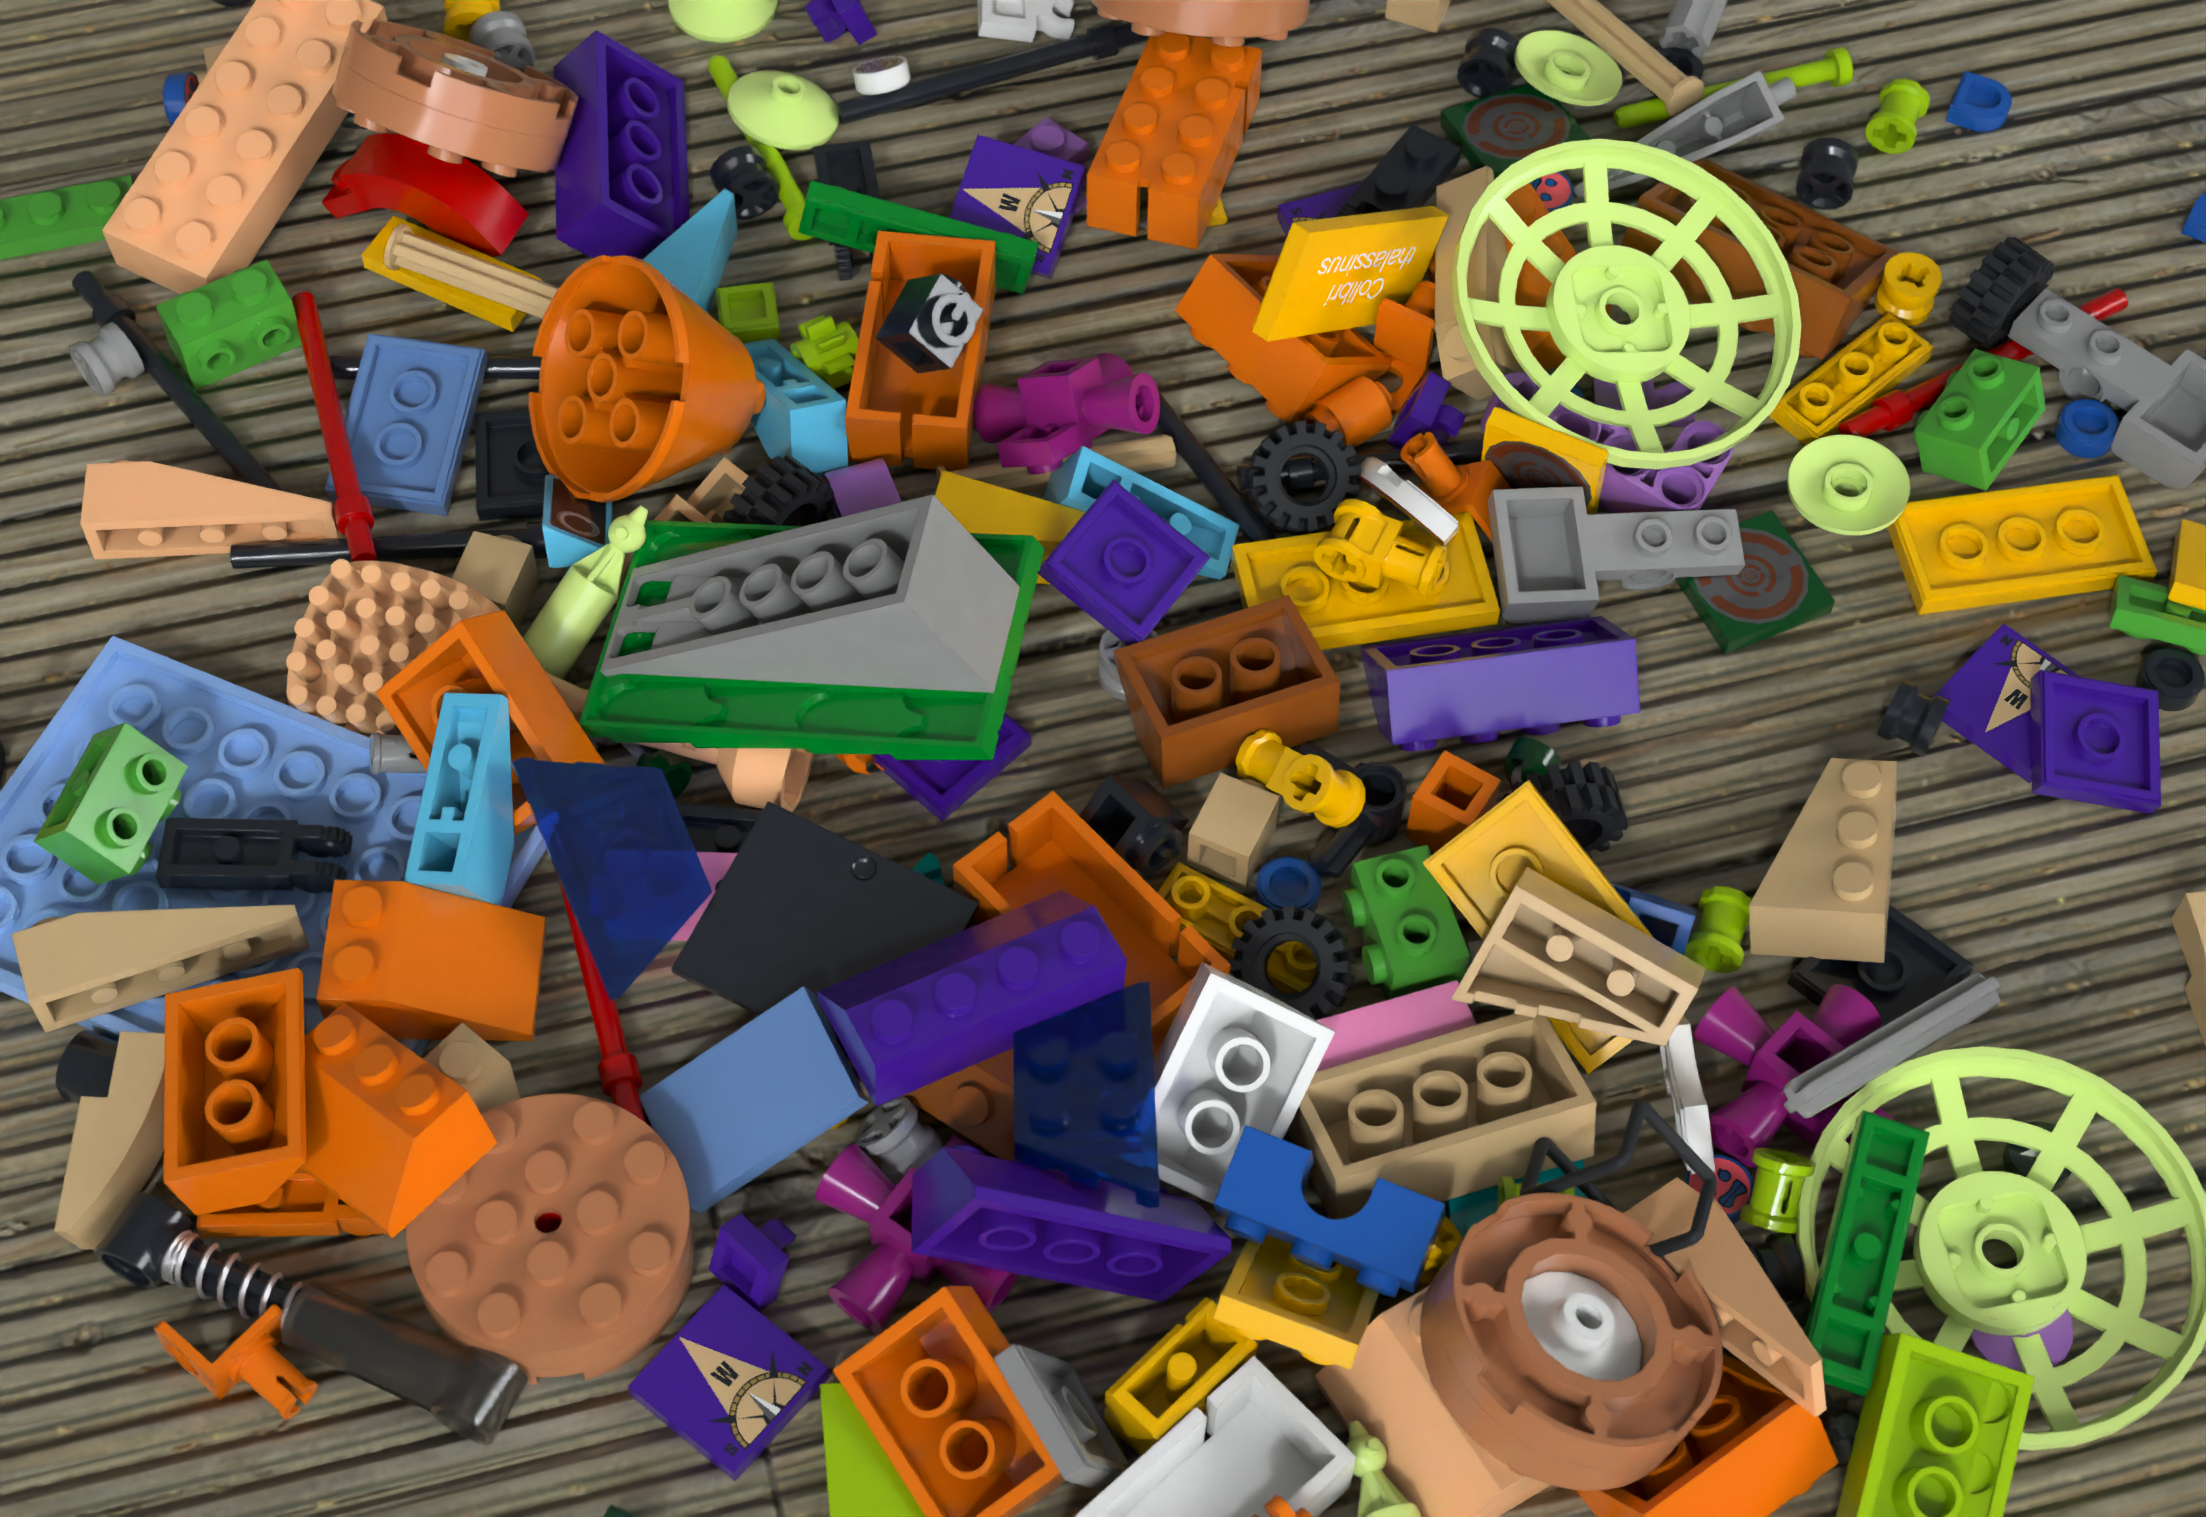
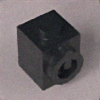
(930, 323)
(1136, 822)

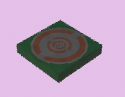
(1509, 127)
(1767, 596)

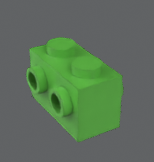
(230, 324)
(1979, 419)
(112, 804)
(1404, 923)

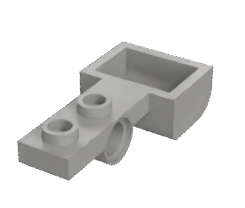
(2163, 401)
(1556, 552)

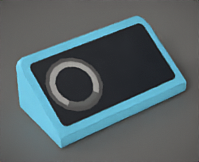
(572, 525)

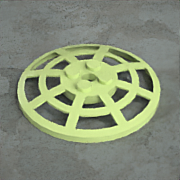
(1640, 287)
(2036, 1225)

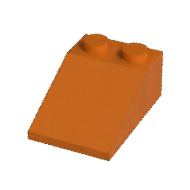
(430, 961)

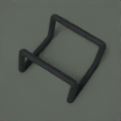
(1583, 1177)

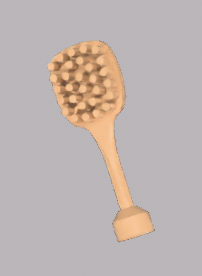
(383, 615)

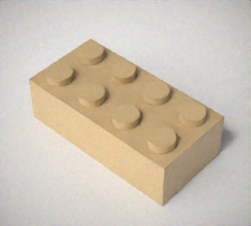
(1444, 1113)

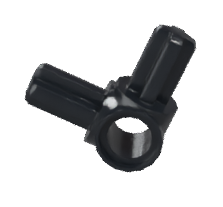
(1374, 823)

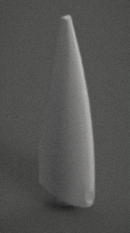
(1713, 123)

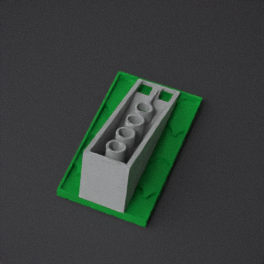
(818, 636)

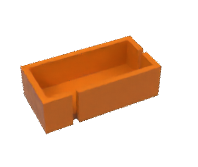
(1175, 137)
(889, 404)
(1060, 851)

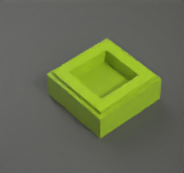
(749, 311)

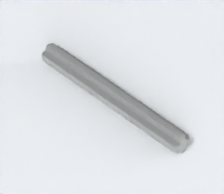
(1890, 1045)

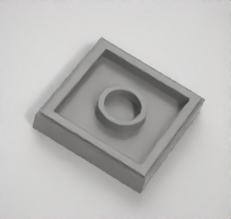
(1064, 1417)

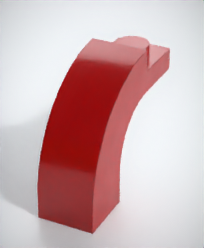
(445, 196)

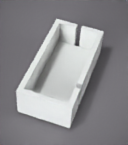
(1257, 1449)

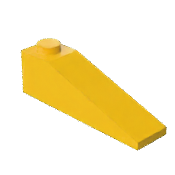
(998, 510)

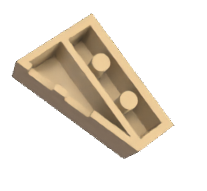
(1833, 871)
(1579, 966)

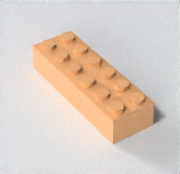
(238, 145)

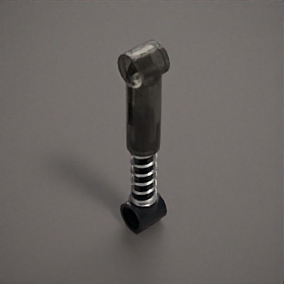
(460, 1386)

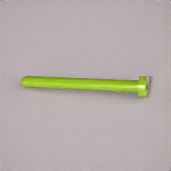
(1835, 68)
(790, 193)

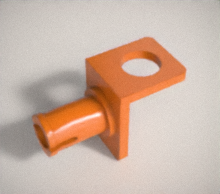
(1406, 338)
(1452, 486)
(248, 1360)

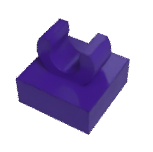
(835, 16)
(1426, 413)
(752, 1259)

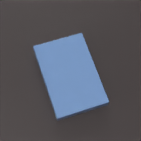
(412, 420)
(754, 1098)

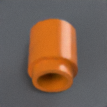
(1355, 410)

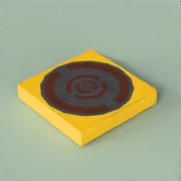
(1543, 458)

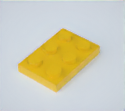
(1297, 1303)

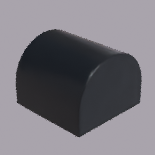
(86, 1066)

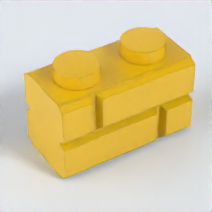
(1175, 1377)

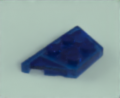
(617, 858)
(1091, 1094)

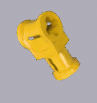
(1377, 550)
(1302, 780)

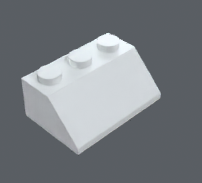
(1224, 1066)

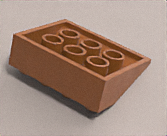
(1829, 263)

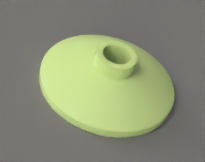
(722, 19)
(1568, 68)
(782, 110)
(1852, 468)

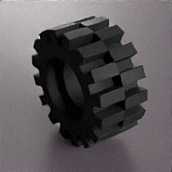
(2000, 292)
(1266, 469)
(782, 495)
(1584, 801)
(1314, 931)

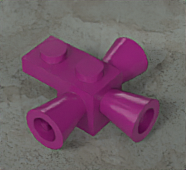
(1063, 409)
(1775, 1059)
(877, 1282)

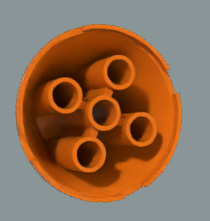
(635, 381)

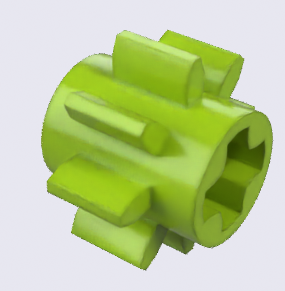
(827, 349)

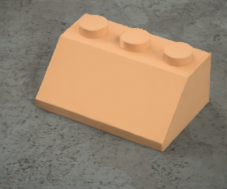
(1425, 1446)

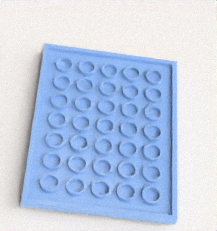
(243, 763)

